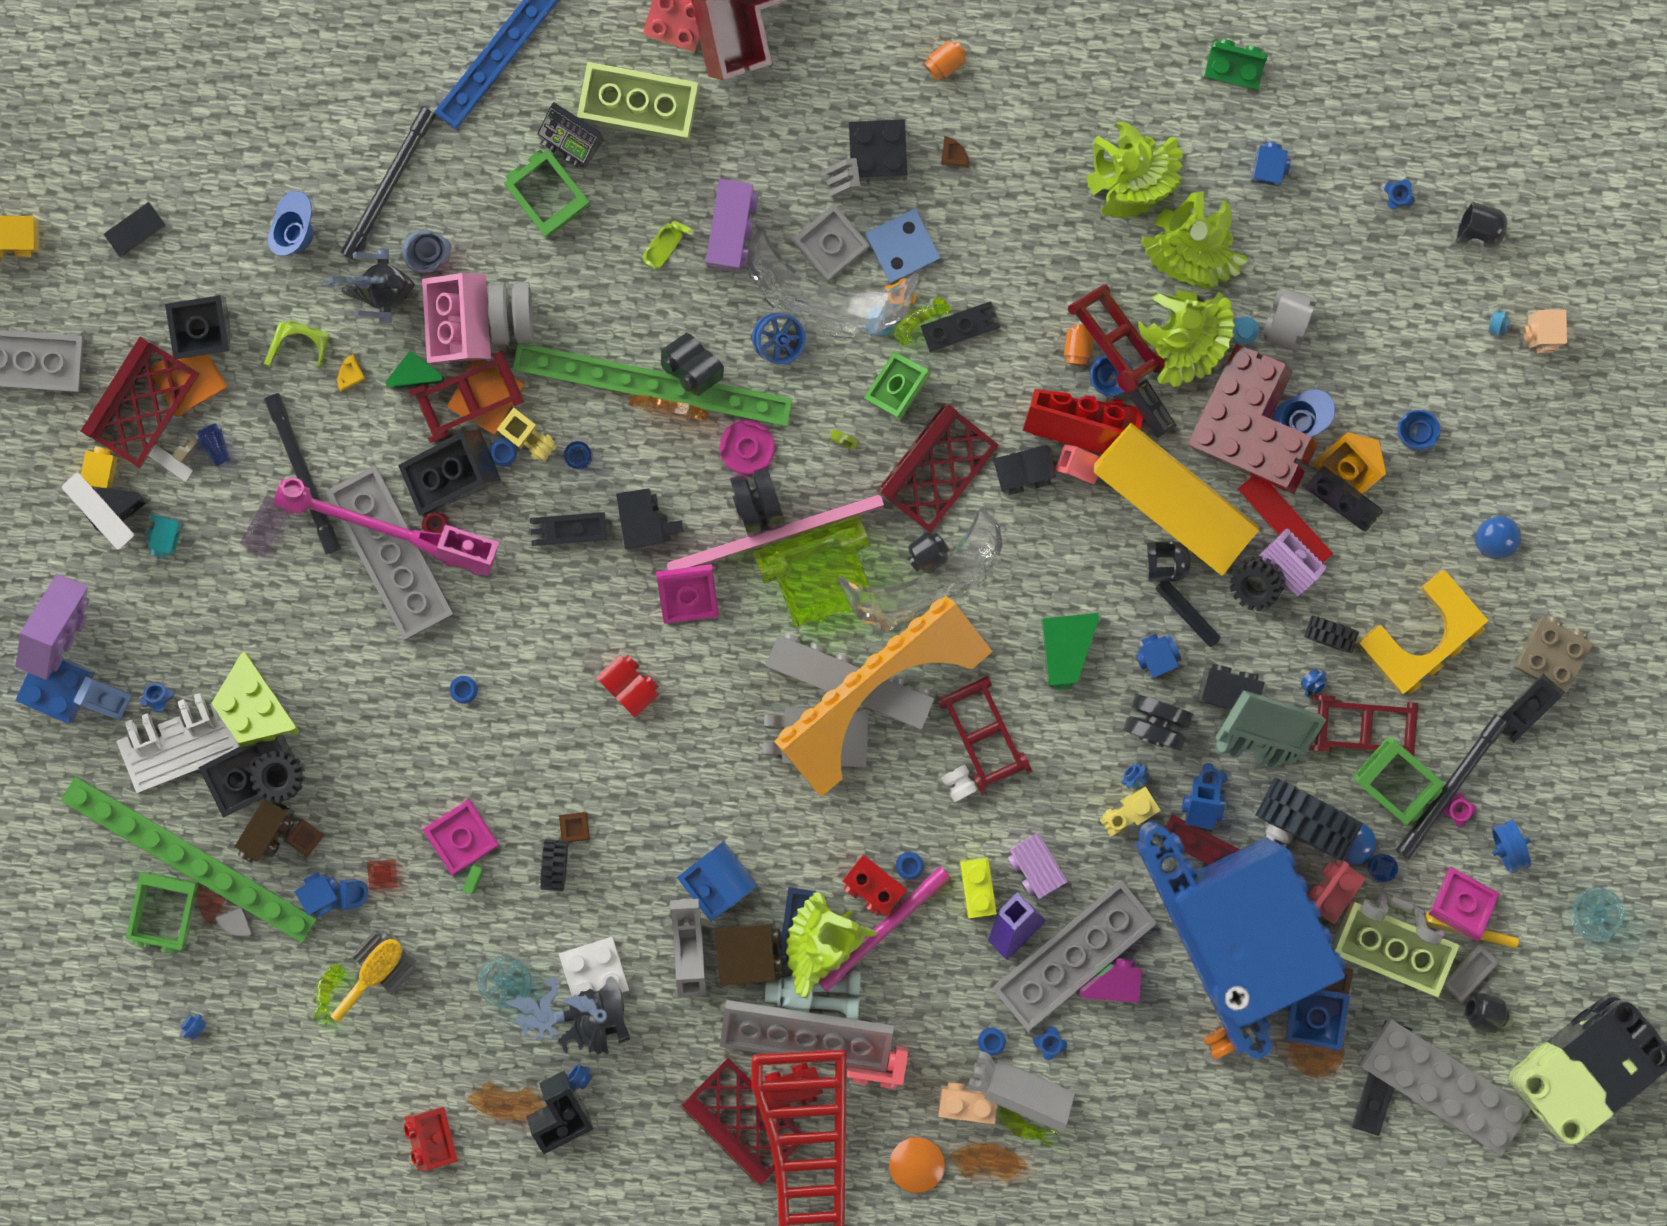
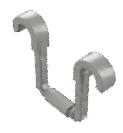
(1379, 914)

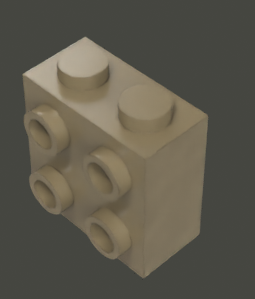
(1553, 652)

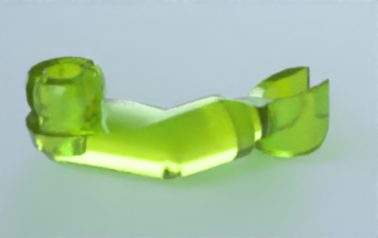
(913, 318)
(325, 985)
(1021, 1129)

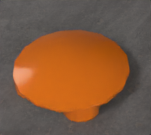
(916, 1164)

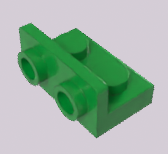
(1235, 64)

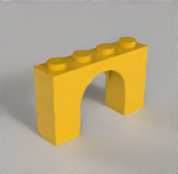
(1460, 621)

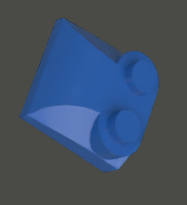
(1318, 1020)

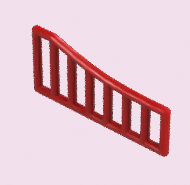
(777, 1140)

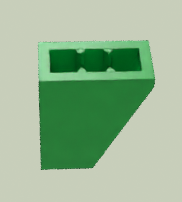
(1066, 647)

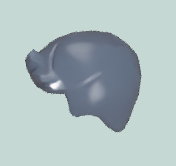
(425, 251)

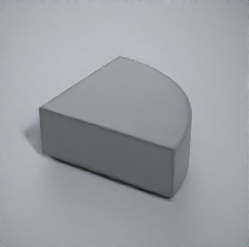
(235, 922)

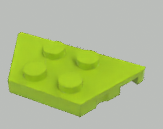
(251, 706)

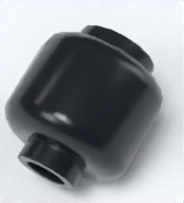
(928, 552)
(1487, 1013)

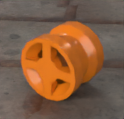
(1219, 1043)

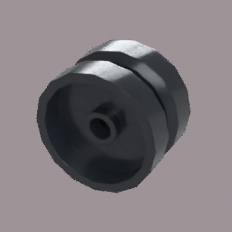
(756, 501)
(1158, 722)

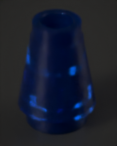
(213, 443)

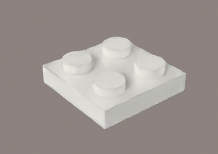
(592, 965)

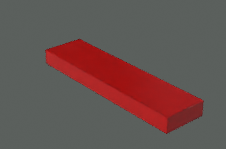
(1281, 515)

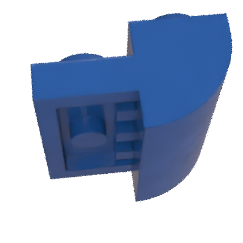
(717, 881)

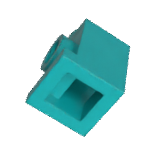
(163, 536)

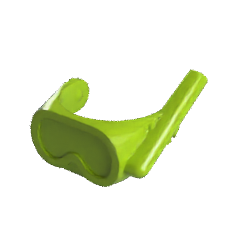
(665, 243)
(291, 327)

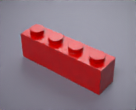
(1079, 421)

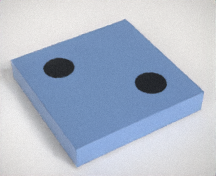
(902, 246)

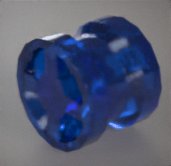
(581, 458)
(1385, 871)

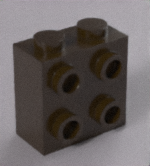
(263, 831)
(748, 953)

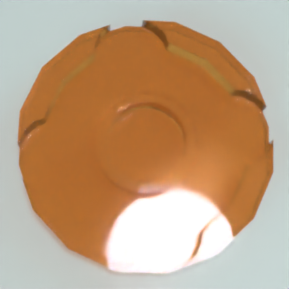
(1315, 1060)

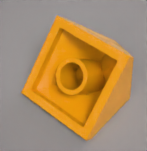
(1354, 460)

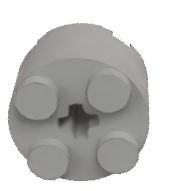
(1290, 319)

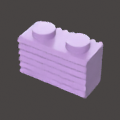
(1295, 562)
(1037, 865)

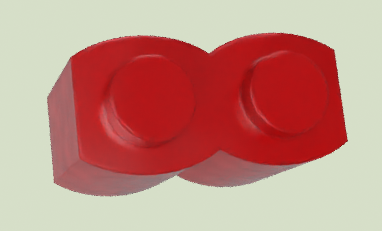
(628, 685)

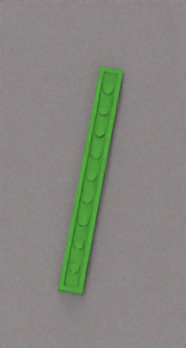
(644, 381)
(188, 859)

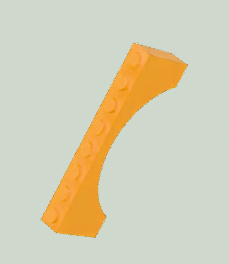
(818, 736)

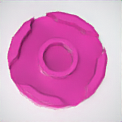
(746, 456)

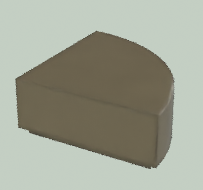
(183, 453)

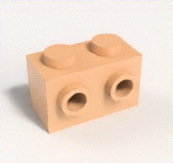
(1546, 330)
(965, 1104)

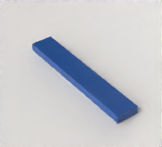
(493, 60)

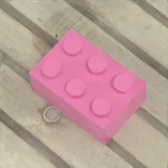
(456, 318)

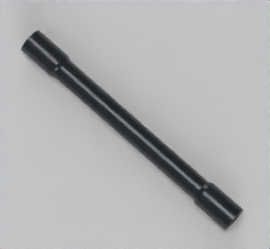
(417, 132)
(280, 418)
(1487, 738)

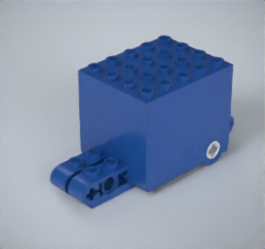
(1244, 931)

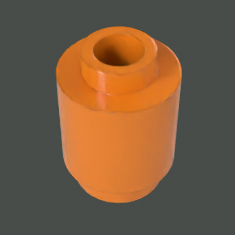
(945, 60)
(1078, 345)

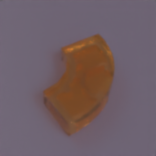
(668, 408)
(505, 1104)
(987, 1158)

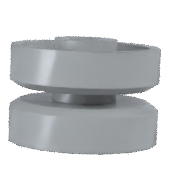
(511, 313)

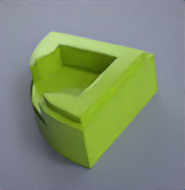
(843, 439)

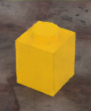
(99, 467)

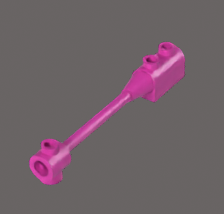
(451, 546)

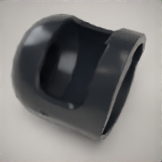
(1482, 223)
(1168, 549)

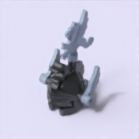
(379, 286)
(593, 1013)

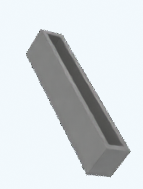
(828, 673)

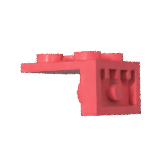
(673, 23)
(1335, 889)
(896, 1064)

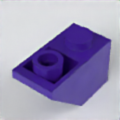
(1014, 925)

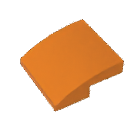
(204, 388)
(487, 389)

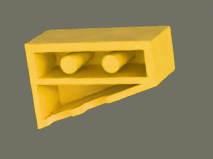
(19, 235)

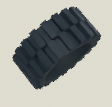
(1309, 819)

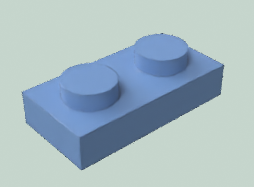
(102, 698)

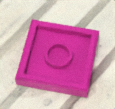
(687, 594)
(460, 837)
(1464, 904)

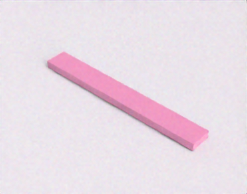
(778, 534)

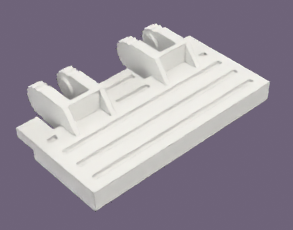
(179, 748)

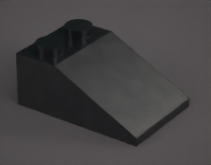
(449, 471)
(230, 775)

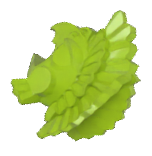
(1137, 174)
(1195, 247)
(1192, 337)
(820, 942)

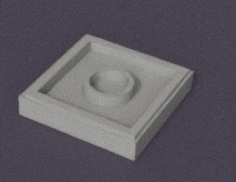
(831, 243)

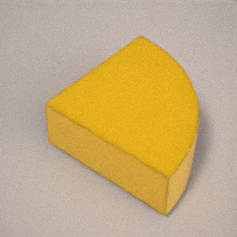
(349, 373)

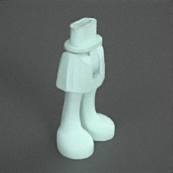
(784, 994)

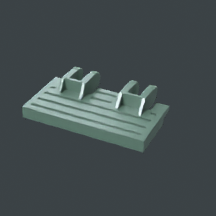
(1269, 729)

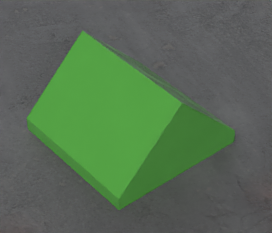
(897, 386)

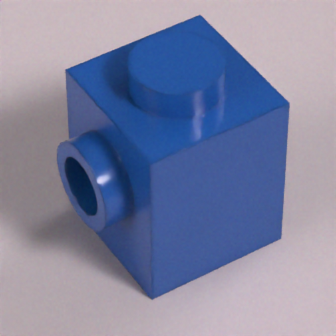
(1270, 164)

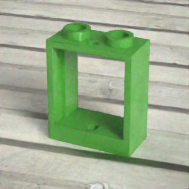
(562, 217)
(1379, 761)
(169, 883)

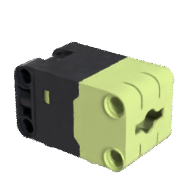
(1590, 1068)

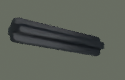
(1188, 613)

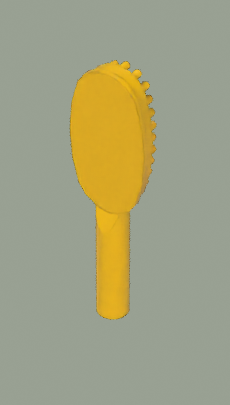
(1489, 936)
(373, 971)

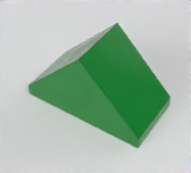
(413, 372)

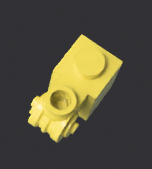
(523, 432)
(1135, 809)

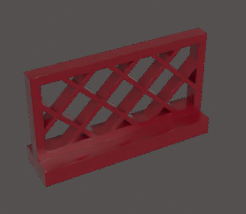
(123, 384)
(917, 454)
(722, 1136)

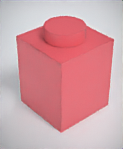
(1077, 464)

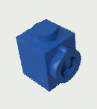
(1158, 655)
(1203, 805)
(319, 894)

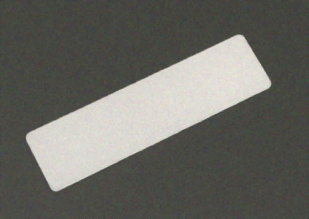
(97, 511)

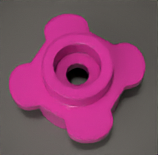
(1467, 810)

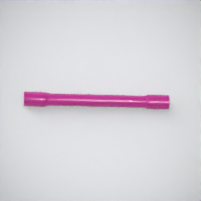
(927, 889)

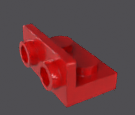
(430, 1139)

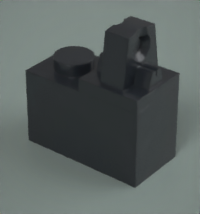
(640, 524)

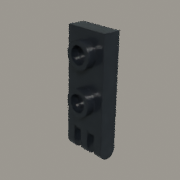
(958, 327)
(1344, 498)
(570, 529)
(1531, 706)

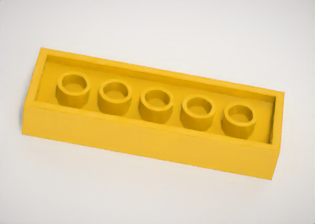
(1175, 499)

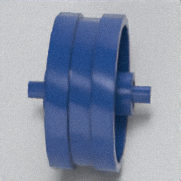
(778, 338)
(1511, 846)

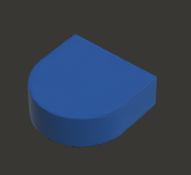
(352, 894)

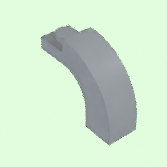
(688, 947)

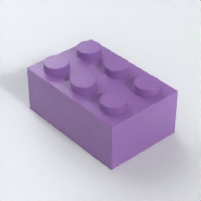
(731, 226)
(52, 627)

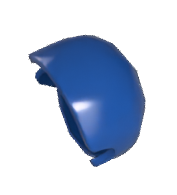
(1100, 373)
(1427, 431)
(1498, 537)
(1362, 847)

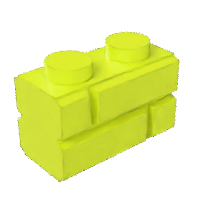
(978, 887)

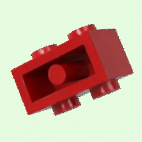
(876, 882)
(785, 1098)

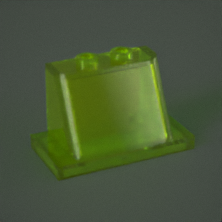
(810, 568)

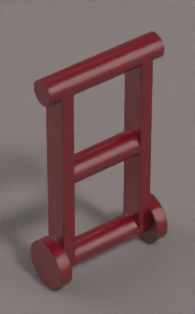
(1126, 378)
(439, 432)
(1326, 701)
(1021, 762)

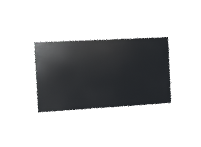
(134, 229)

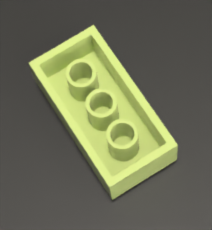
(638, 102)
(1394, 950)

